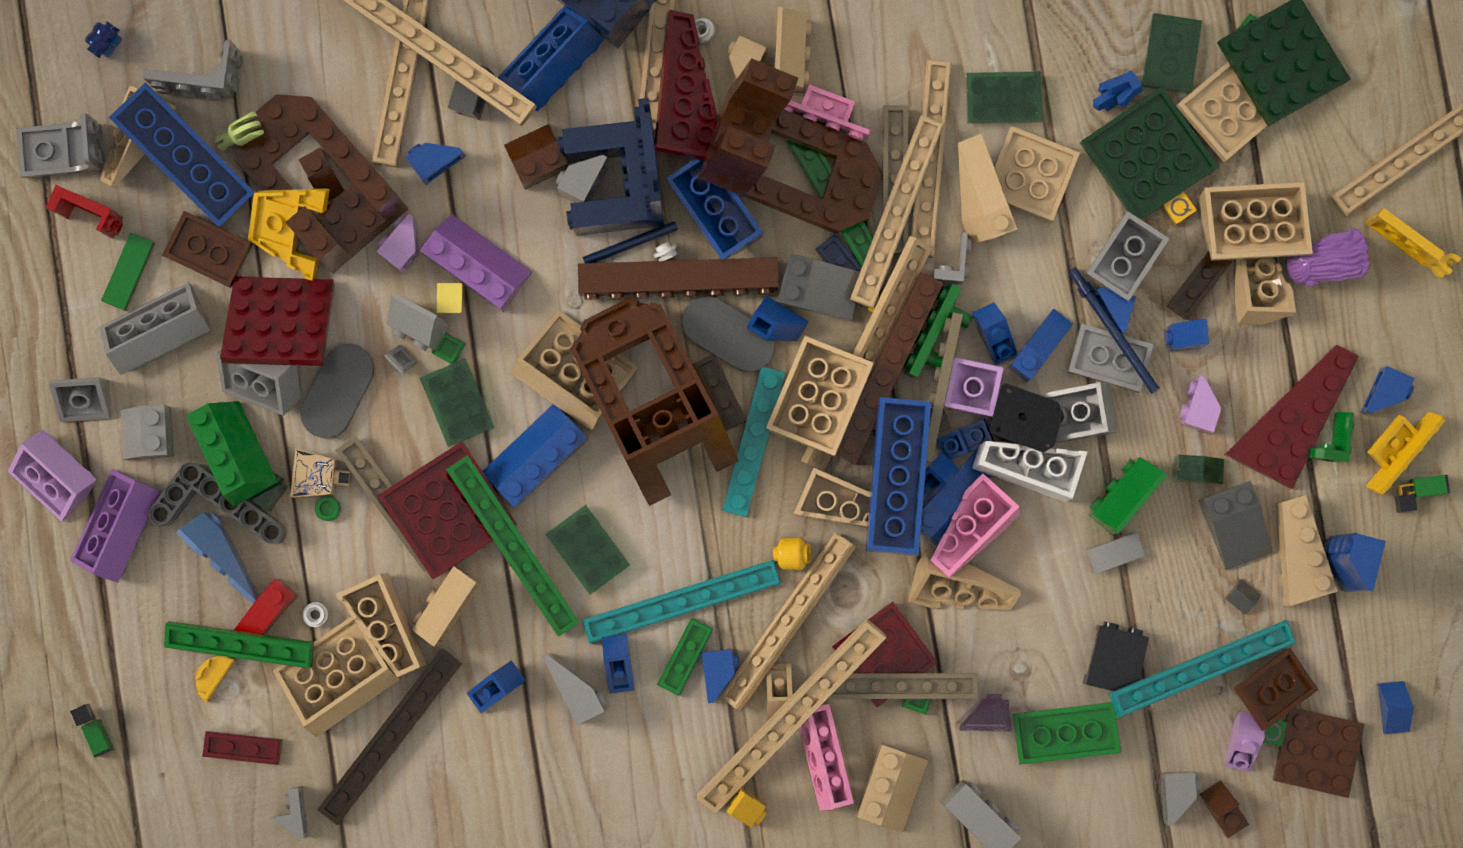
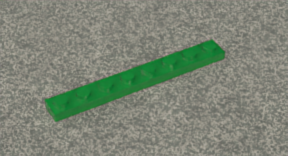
(512, 545)

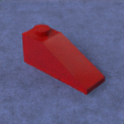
(267, 608)

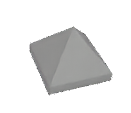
(400, 359)

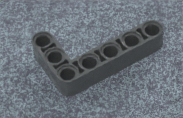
(200, 486)

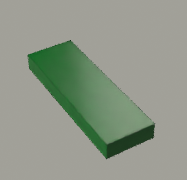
(128, 271)
(685, 656)

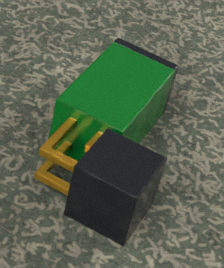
(1419, 488)
(93, 731)

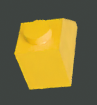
(746, 808)

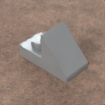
(295, 821)

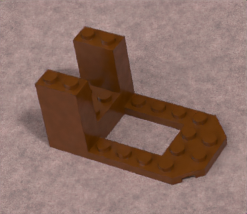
(742, 153)
(355, 214)
(664, 424)

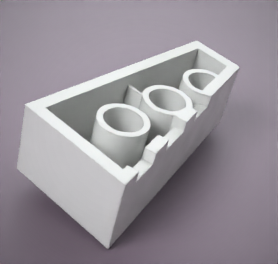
(1047, 473)

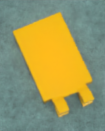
(1412, 243)

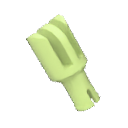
(240, 132)

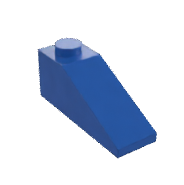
(1040, 346)

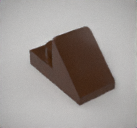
(321, 173)
(1224, 809)

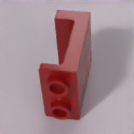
(63, 201)

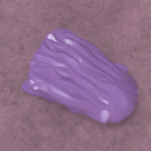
(1333, 259)

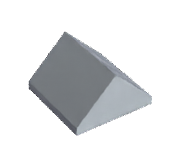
(81, 399)

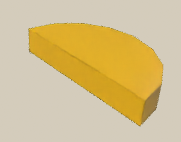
(211, 675)

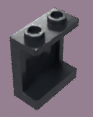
(1116, 657)

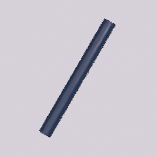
(631, 243)

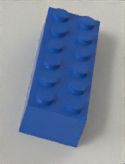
(181, 154)
(898, 476)

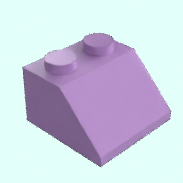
(973, 387)

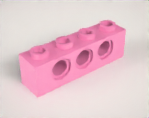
(825, 760)

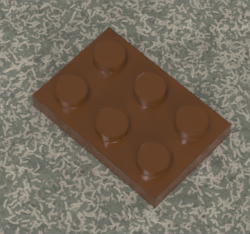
(207, 249)
(1275, 689)

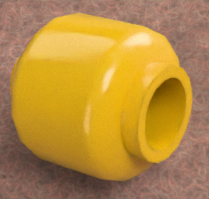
(792, 553)

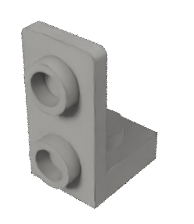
(947, 274)

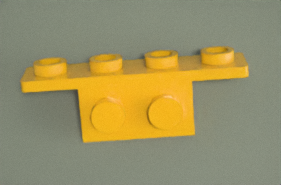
(1399, 447)

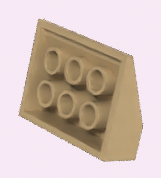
(1256, 221)
(555, 374)
(819, 396)
(342, 679)

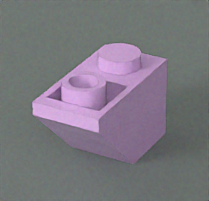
(402, 245)
(1202, 407)
(1244, 742)

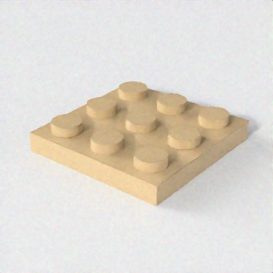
(1222, 113)
(1034, 172)

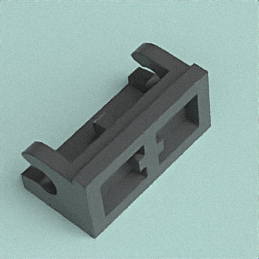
(467, 102)

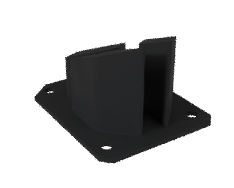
(1040, 423)

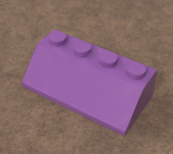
(476, 262)
(114, 526)

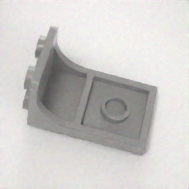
(215, 84)
(60, 148)

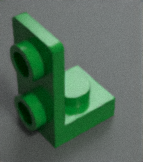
(1341, 440)

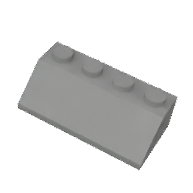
(154, 329)

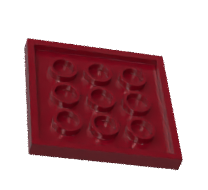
(277, 321)
(436, 514)

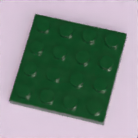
(1283, 61)
(1149, 154)

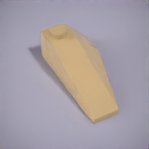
(123, 155)
(983, 200)
(1261, 292)
(966, 587)

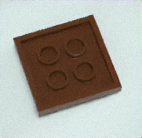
(1318, 752)

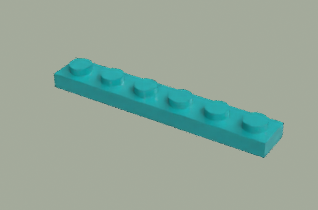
(753, 442)

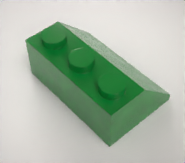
(1126, 495)

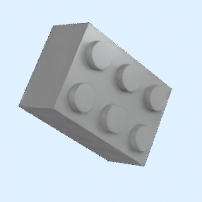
(980, 817)

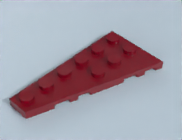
(685, 97)
(1287, 431)

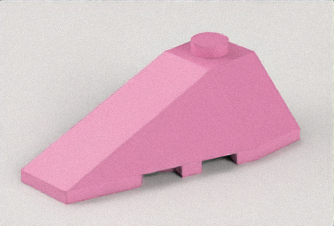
(977, 522)

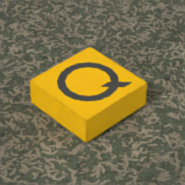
(1179, 208)

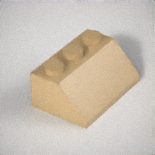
(791, 45)
(445, 606)
(891, 788)

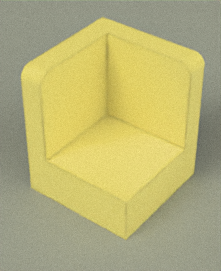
(449, 298)

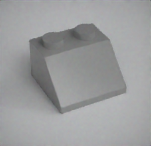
(582, 179)
(415, 322)
(147, 432)

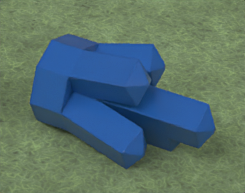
(1117, 91)

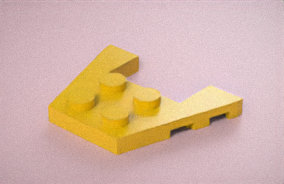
(271, 232)

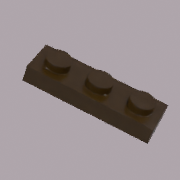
(1197, 286)
(719, 392)

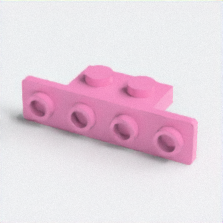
(830, 110)

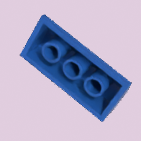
(552, 57)
(715, 211)
(534, 455)
(1354, 560)

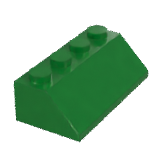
(231, 450)

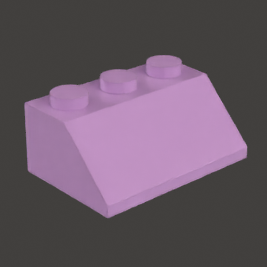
(51, 474)

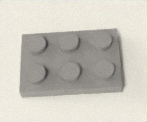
(1102, 360)

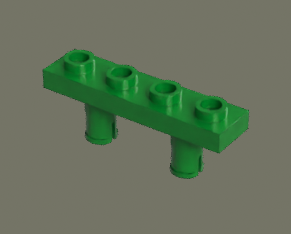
(936, 318)

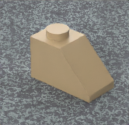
(742, 52)
(778, 687)

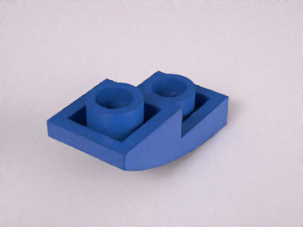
(965, 439)

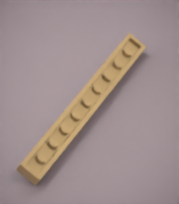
(446, 58)
(883, 319)
(791, 716)

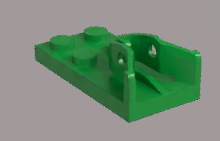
(1066, 733)

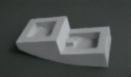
(1116, 553)

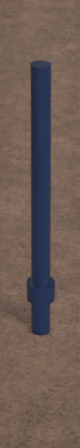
(1086, 291)

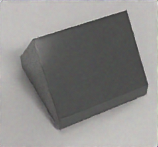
(1243, 596)

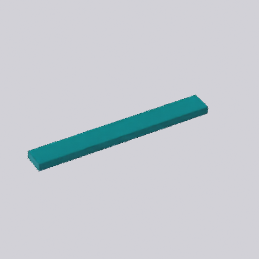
(681, 601)
(1201, 668)

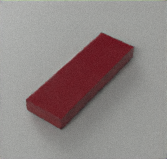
(242, 747)

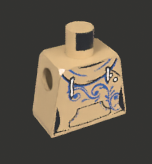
(316, 475)

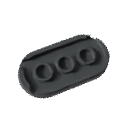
(724, 333)
(337, 391)

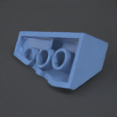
(211, 540)

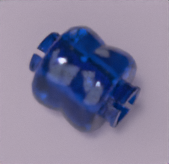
(103, 39)

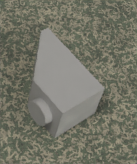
(1178, 794)

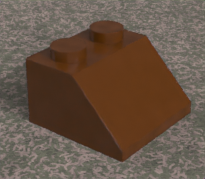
(536, 156)

